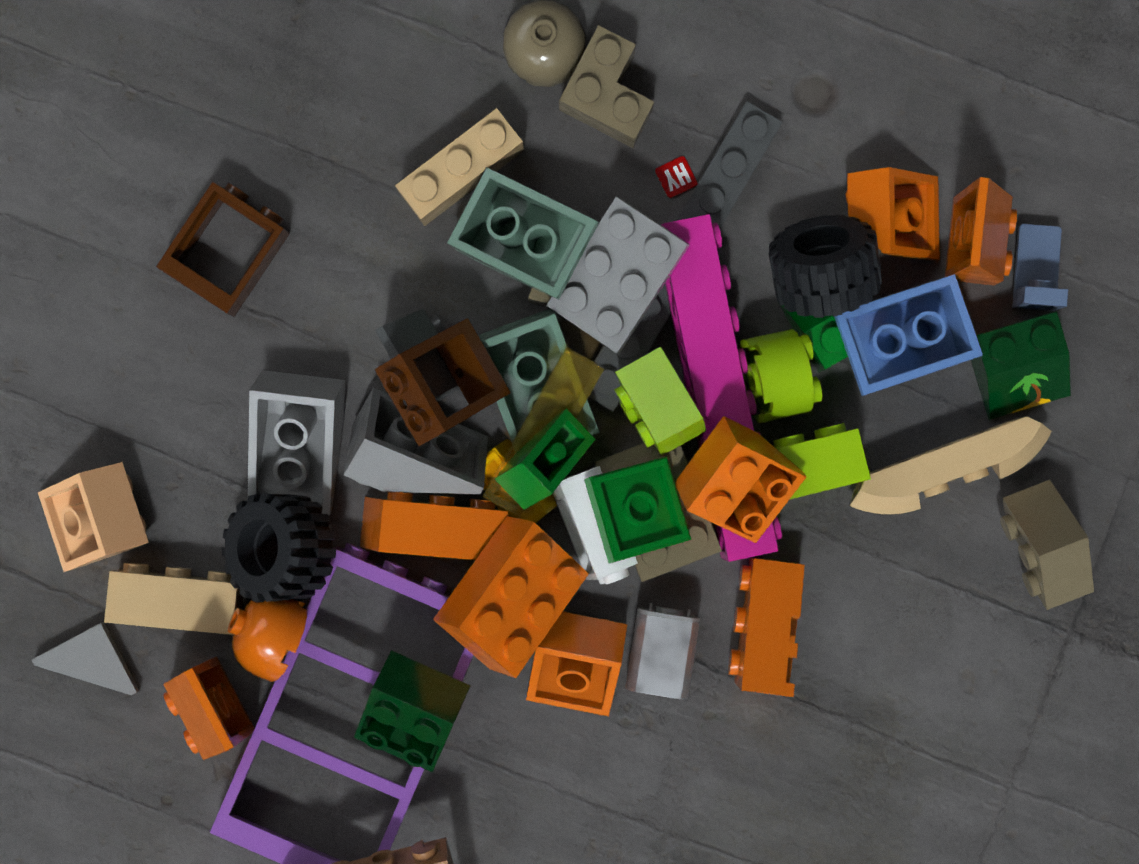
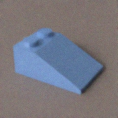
(908, 335)

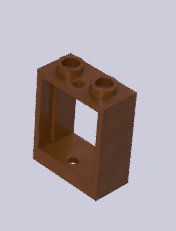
(214, 197)
(468, 365)

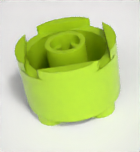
(781, 374)

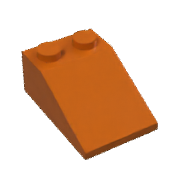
(980, 234)
(208, 709)

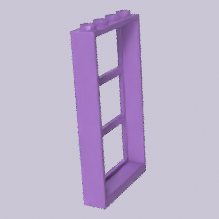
(272, 844)

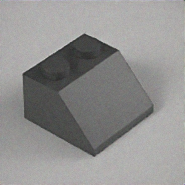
(410, 331)

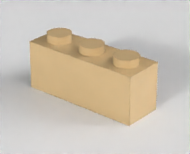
(460, 166)
(171, 599)

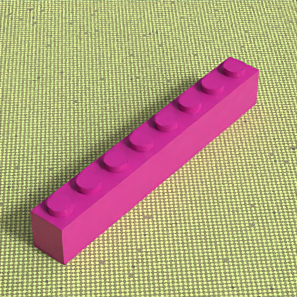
(710, 354)

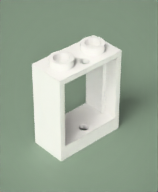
(583, 531)

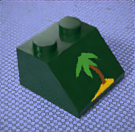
(1023, 365)

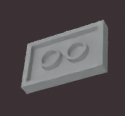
(619, 274)

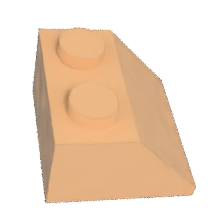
(93, 516)

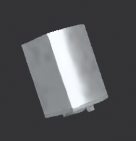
(663, 652)

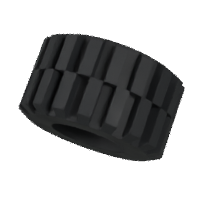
(825, 265)
(278, 547)

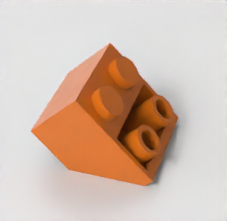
(738, 480)

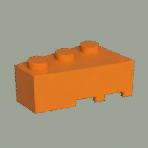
(428, 528)

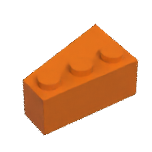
(767, 626)

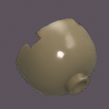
(543, 43)

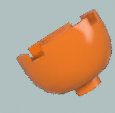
(266, 634)

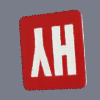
(676, 177)

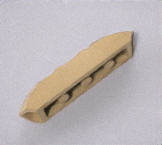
(1002, 447)

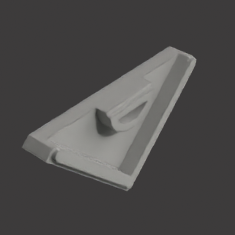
(90, 658)

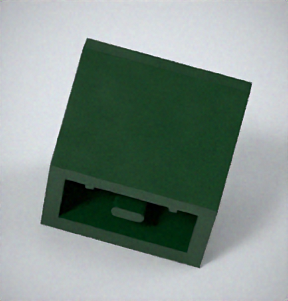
(411, 711)

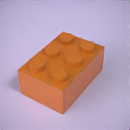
(511, 596)

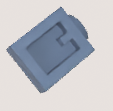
(1038, 269)

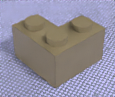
(596, 91)
(1049, 544)

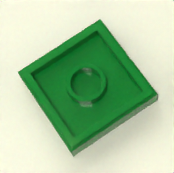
(637, 509)

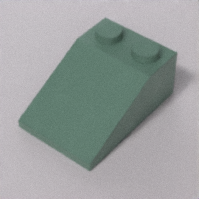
(522, 233)
(525, 358)

